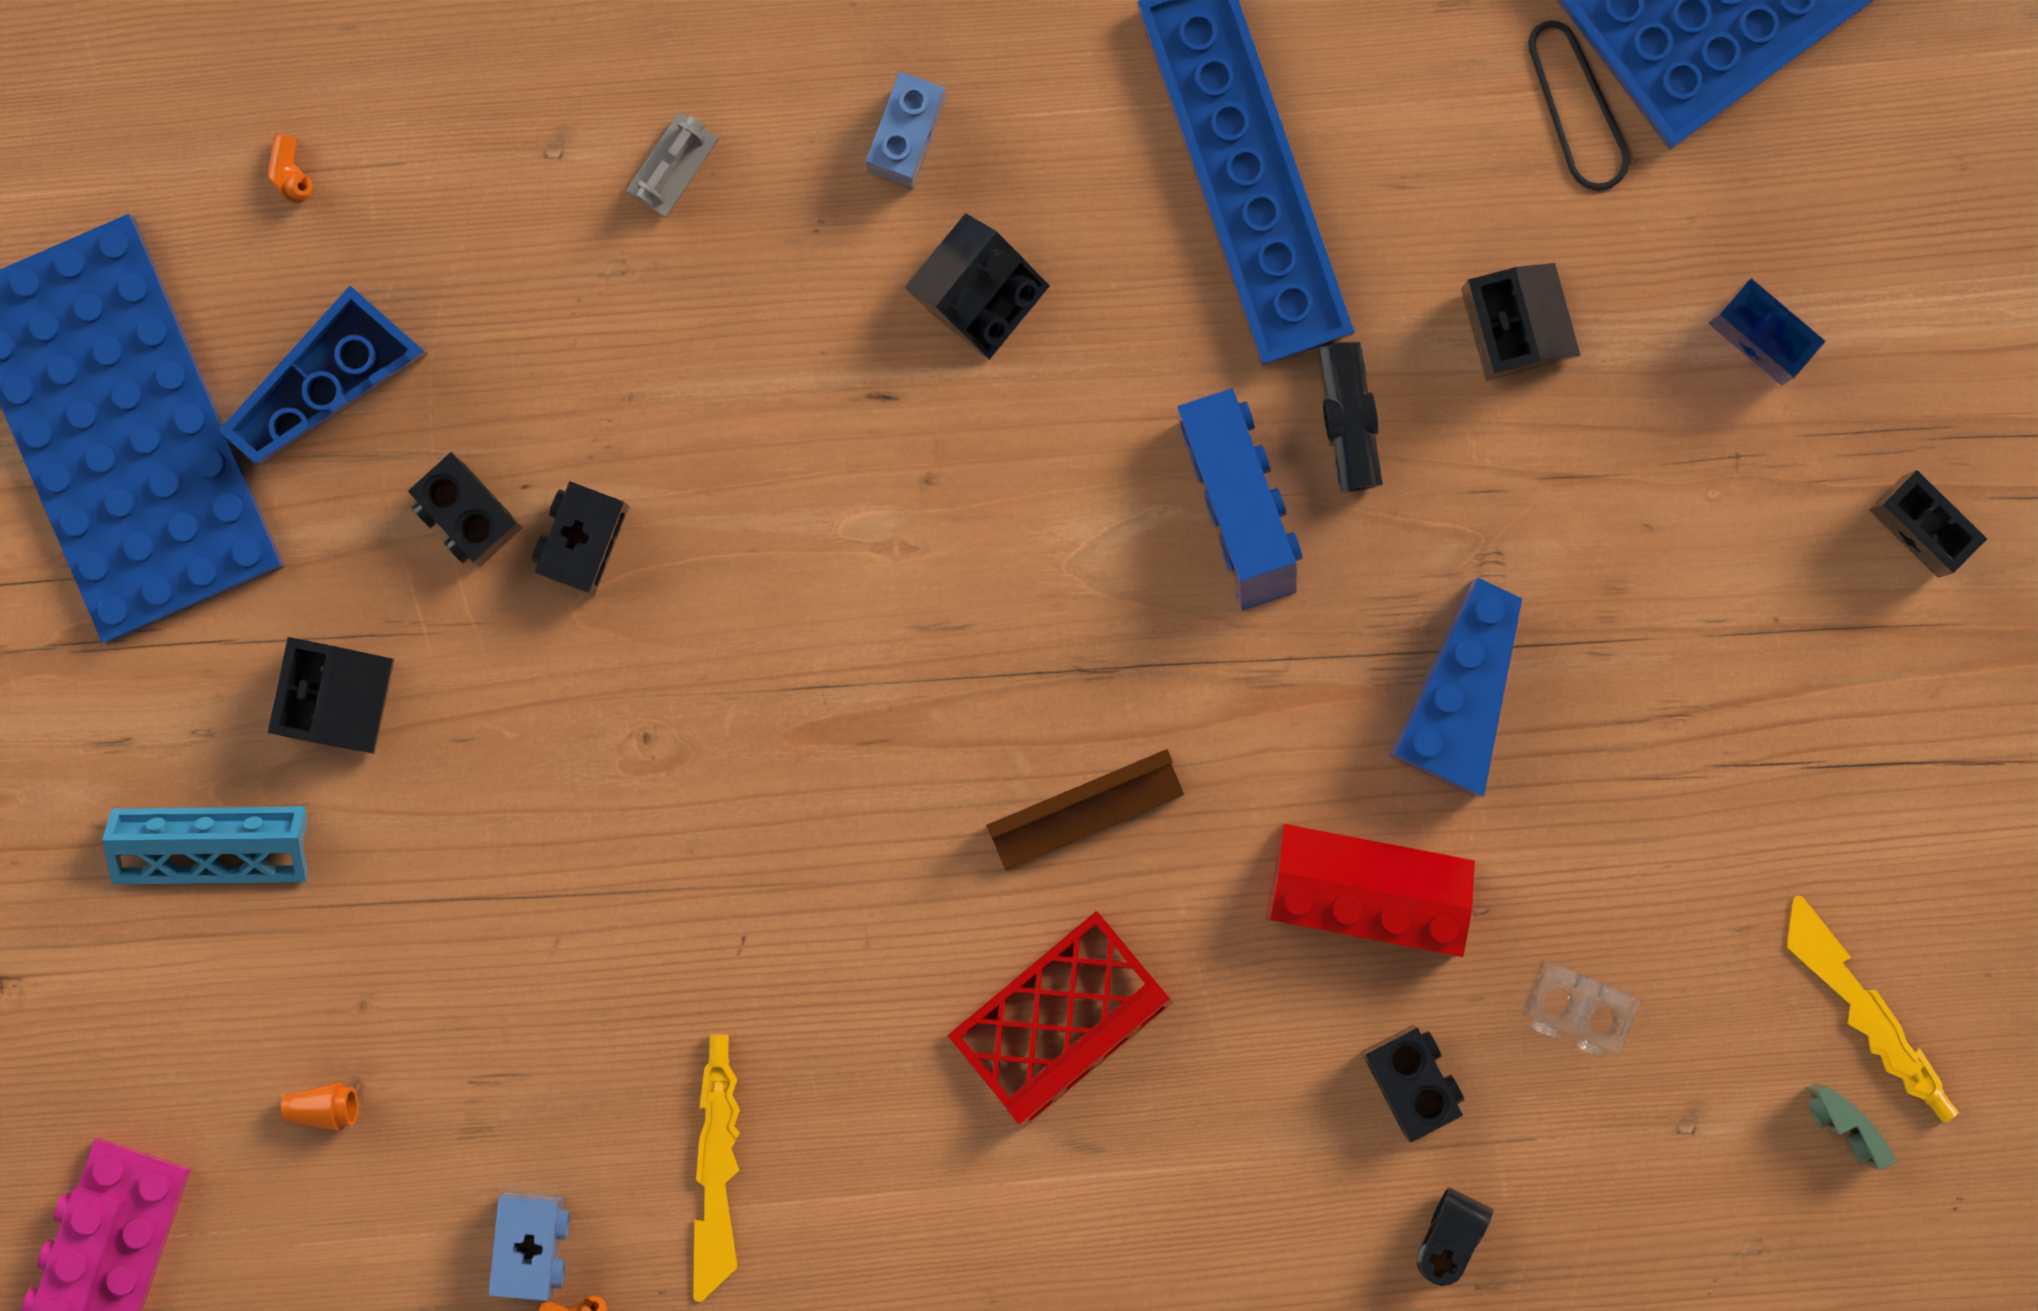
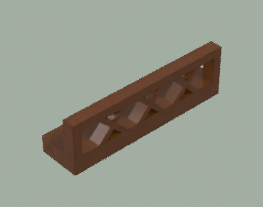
(1085, 809)

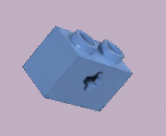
(906, 129)
(512, 1269)

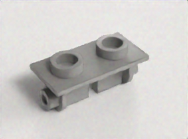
(672, 164)

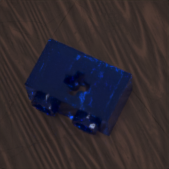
(1766, 332)

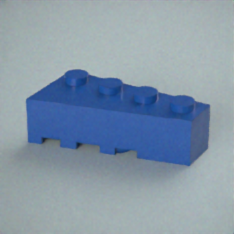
(325, 373)
(1240, 497)
(1461, 699)

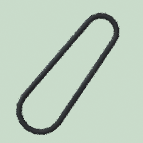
(1554, 114)

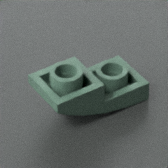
(1840, 1116)

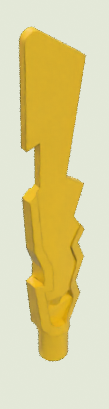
(1868, 1013)
(716, 1165)

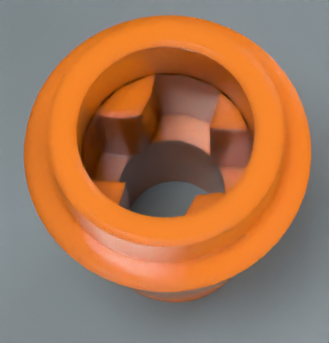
(322, 1107)

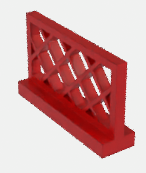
(1085, 1053)

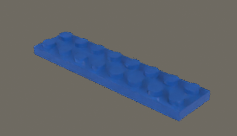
(1247, 175)

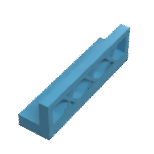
(203, 837)

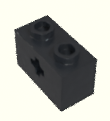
(1928, 524)
(587, 562)

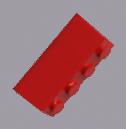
(1372, 890)

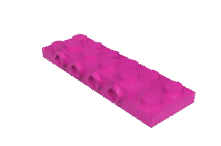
(109, 1232)

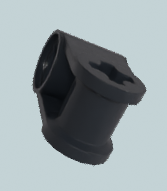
(1455, 1226)

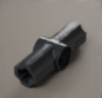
(1350, 416)

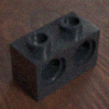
(472, 502)
(1403, 1088)

